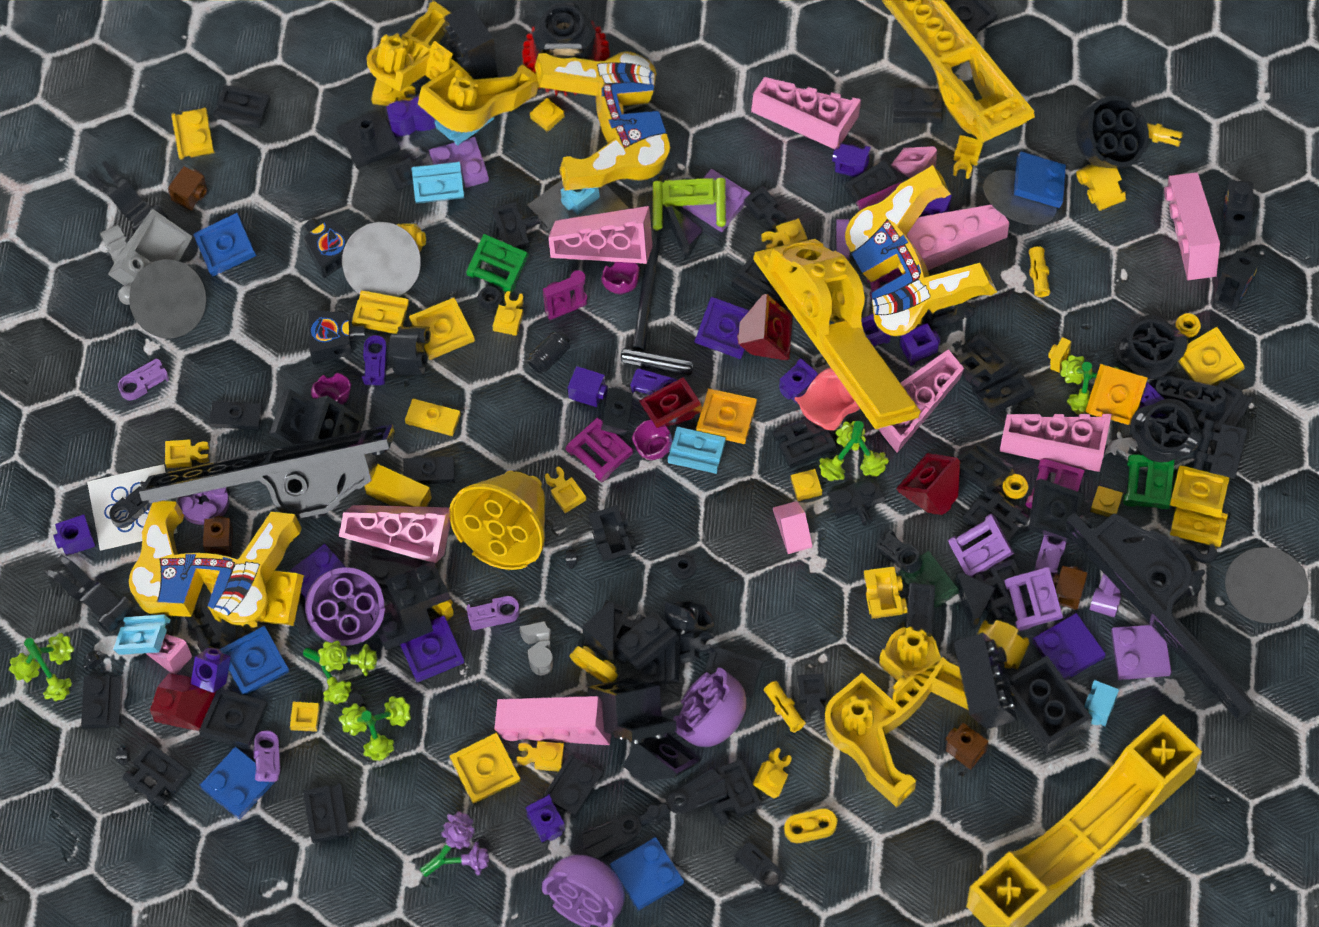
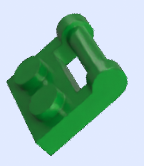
(501, 256)
(1157, 486)

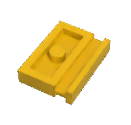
(192, 133)
(380, 312)
(1198, 526)

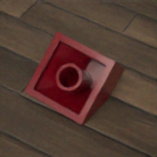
(766, 330)
(672, 404)
(933, 483)
(180, 703)

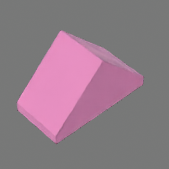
(915, 160)
(793, 527)
(173, 654)

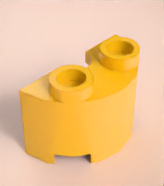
(1102, 185)
(883, 593)
(1007, 637)

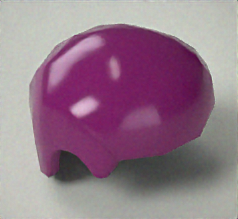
(621, 277)
(336, 387)
(652, 442)

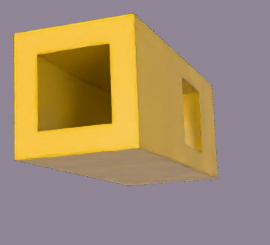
(397, 489)

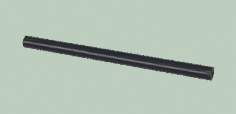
(647, 285)

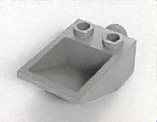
(152, 241)

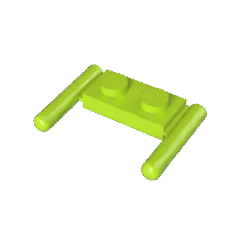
(689, 193)

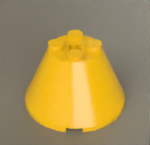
(501, 519)

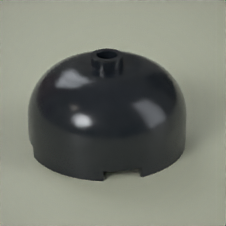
(1112, 133)

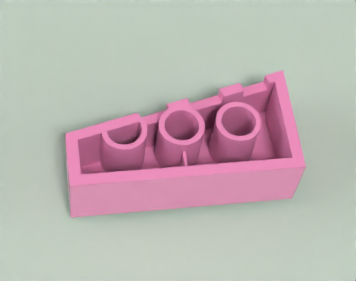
(806, 111)
(1193, 225)
(956, 233)
(604, 237)
(927, 390)
(1058, 438)
(400, 529)
(552, 720)

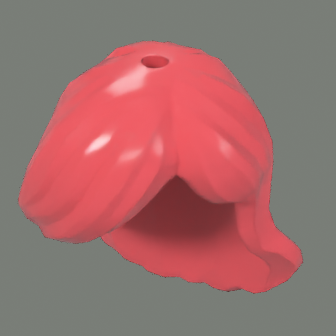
(827, 401)

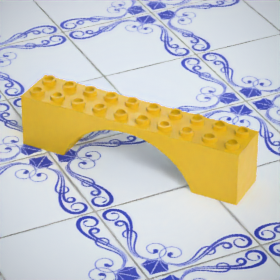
(1129, 792)

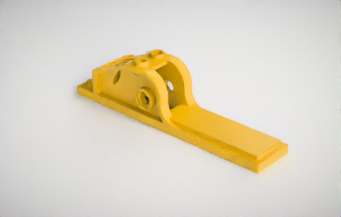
(949, 43)
(811, 285)

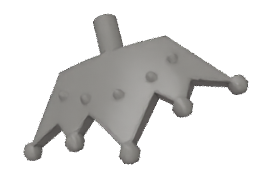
(1121, 445)

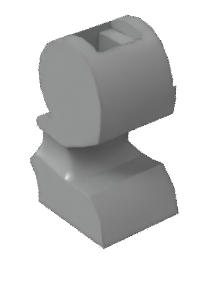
(114, 241)
(540, 654)

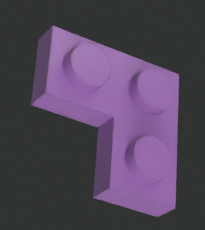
(470, 159)

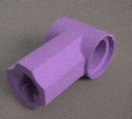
(1106, 598)

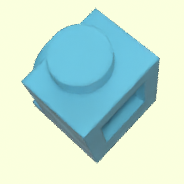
(578, 200)
(1101, 702)

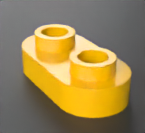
(586, 659)
(809, 824)

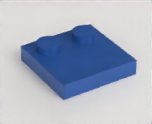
(1039, 179)
(224, 244)
(254, 661)
(235, 784)
(647, 873)

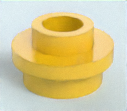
(1188, 319)
(1018, 480)

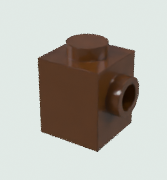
(188, 187)
(218, 536)
(1070, 586)
(966, 745)

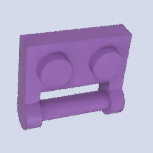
(984, 553)
(1042, 596)

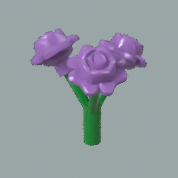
(458, 834)

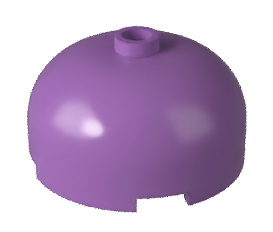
(361, 598)
(718, 715)
(585, 891)

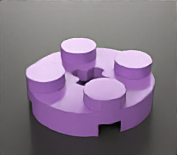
(197, 513)

